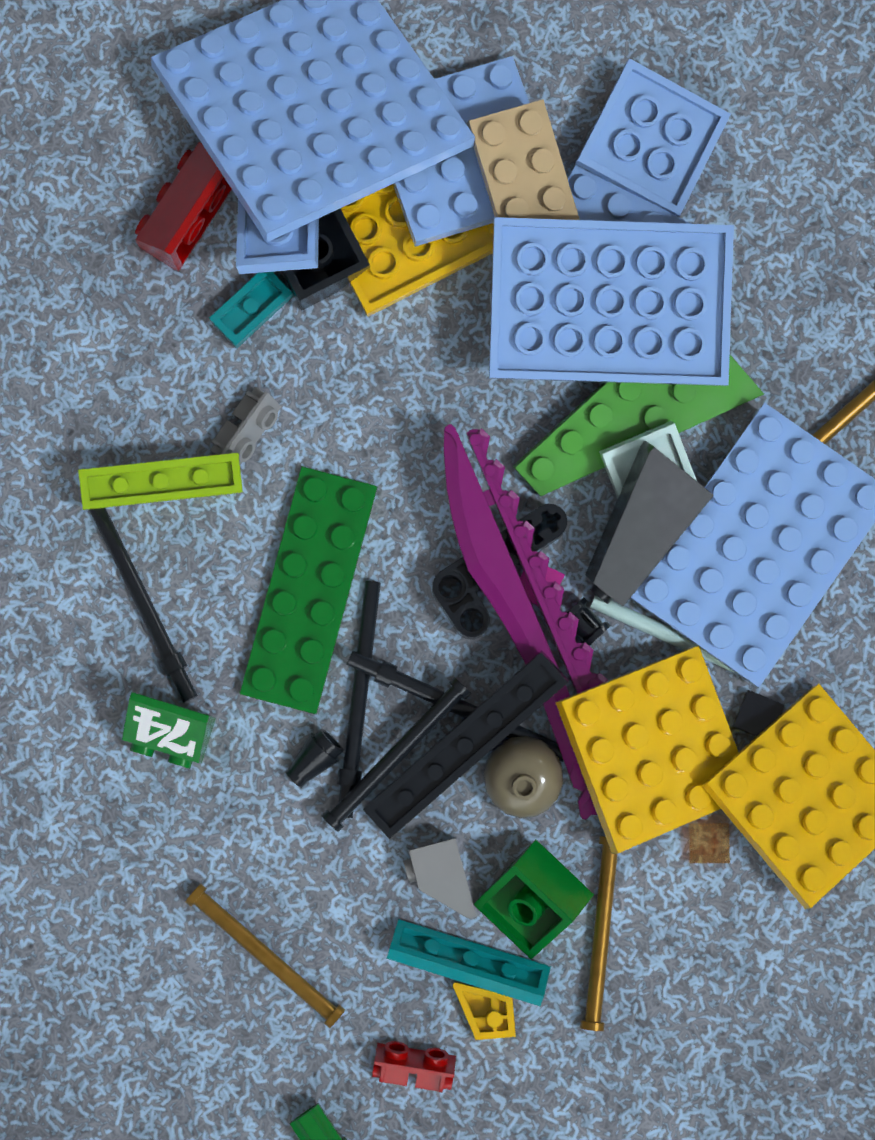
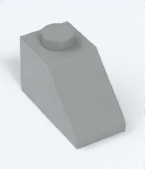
(441, 875)

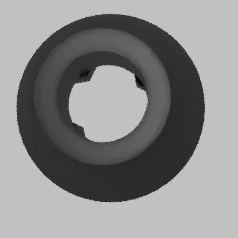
(315, 757)

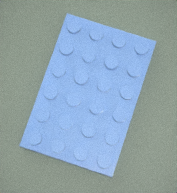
(611, 301)
(762, 546)

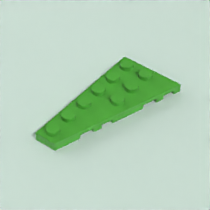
(619, 413)

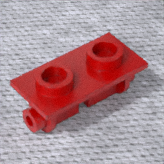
(396, 1060)

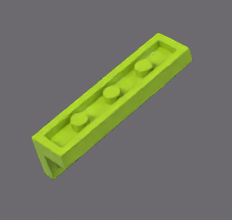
(160, 481)

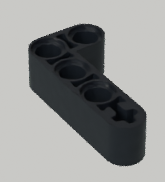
(468, 599)

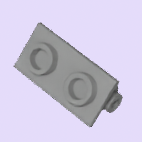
(257, 413)

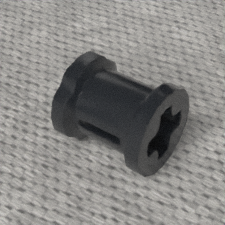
(589, 624)

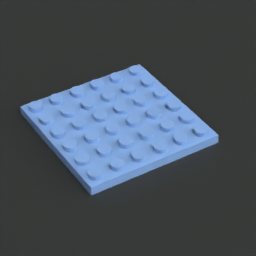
(311, 107)

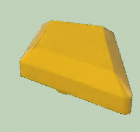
(486, 1012)

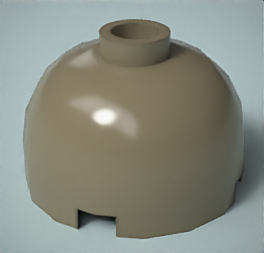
(523, 777)

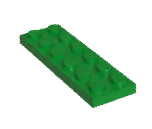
(308, 590)

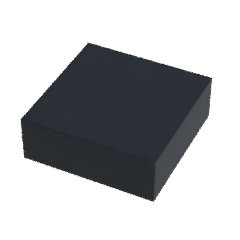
(756, 713)

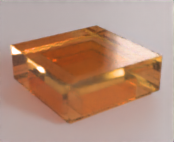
(708, 842)

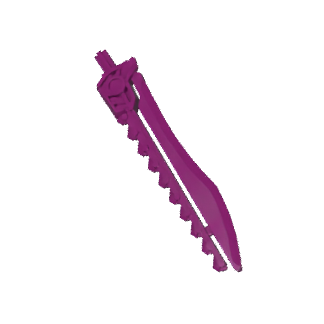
(498, 579)

